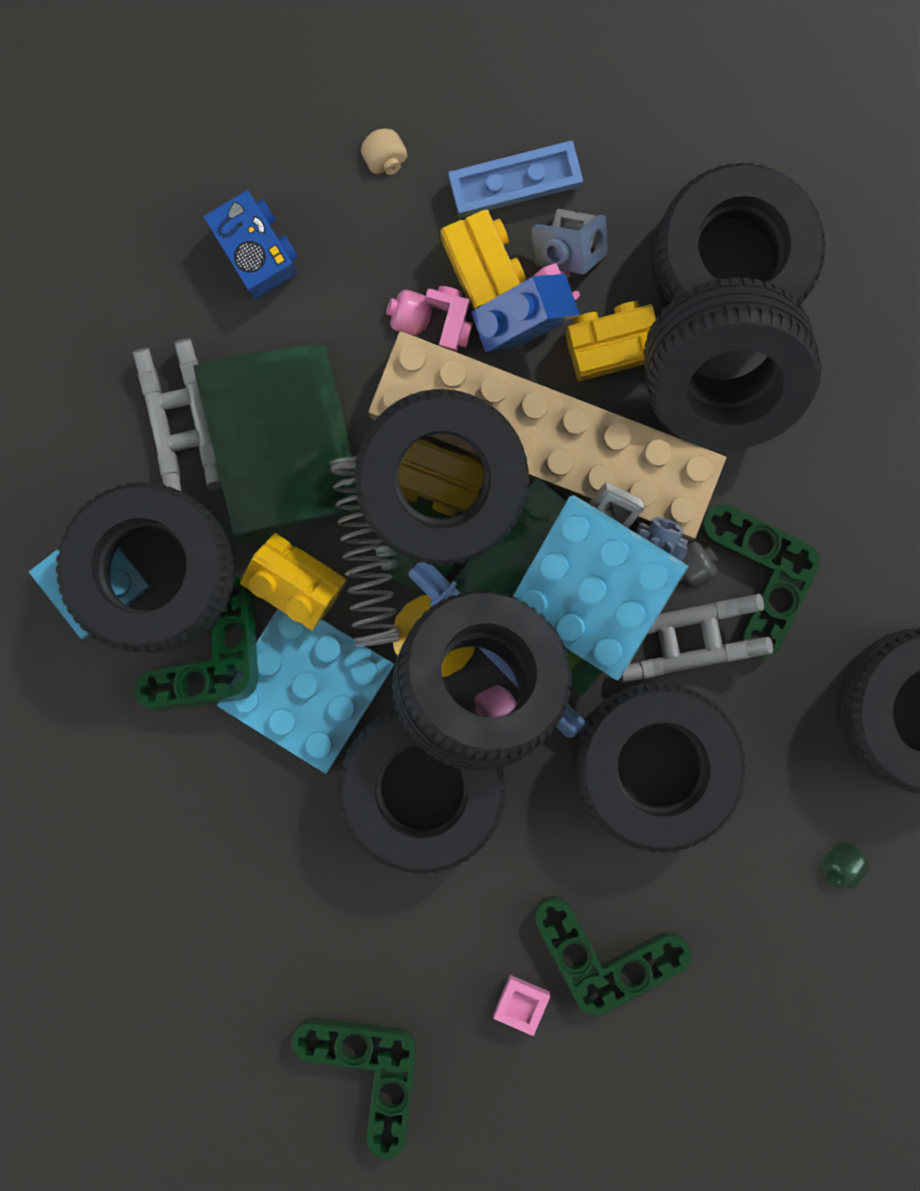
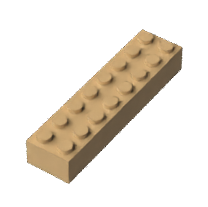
(565, 439)

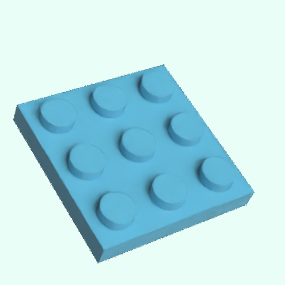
(599, 585)
(309, 688)

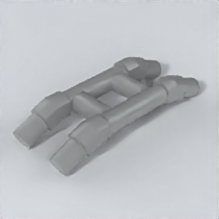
(157, 404)
(714, 650)

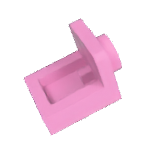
(456, 328)

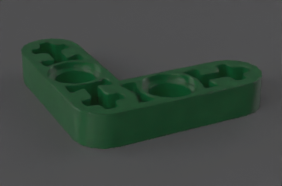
(780, 574)
(223, 664)
(594, 972)
(386, 1071)

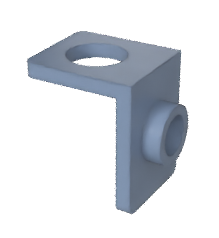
(570, 247)

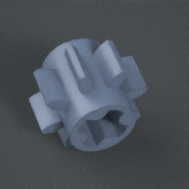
(664, 535)

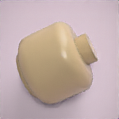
(383, 151)

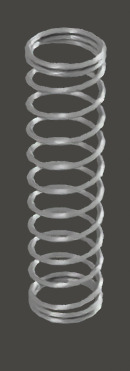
(388, 636)

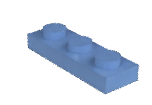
(515, 179)

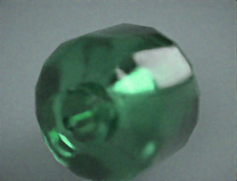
(845, 866)

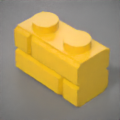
(480, 258)
(609, 342)
(440, 476)
(293, 581)

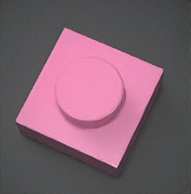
(521, 1005)

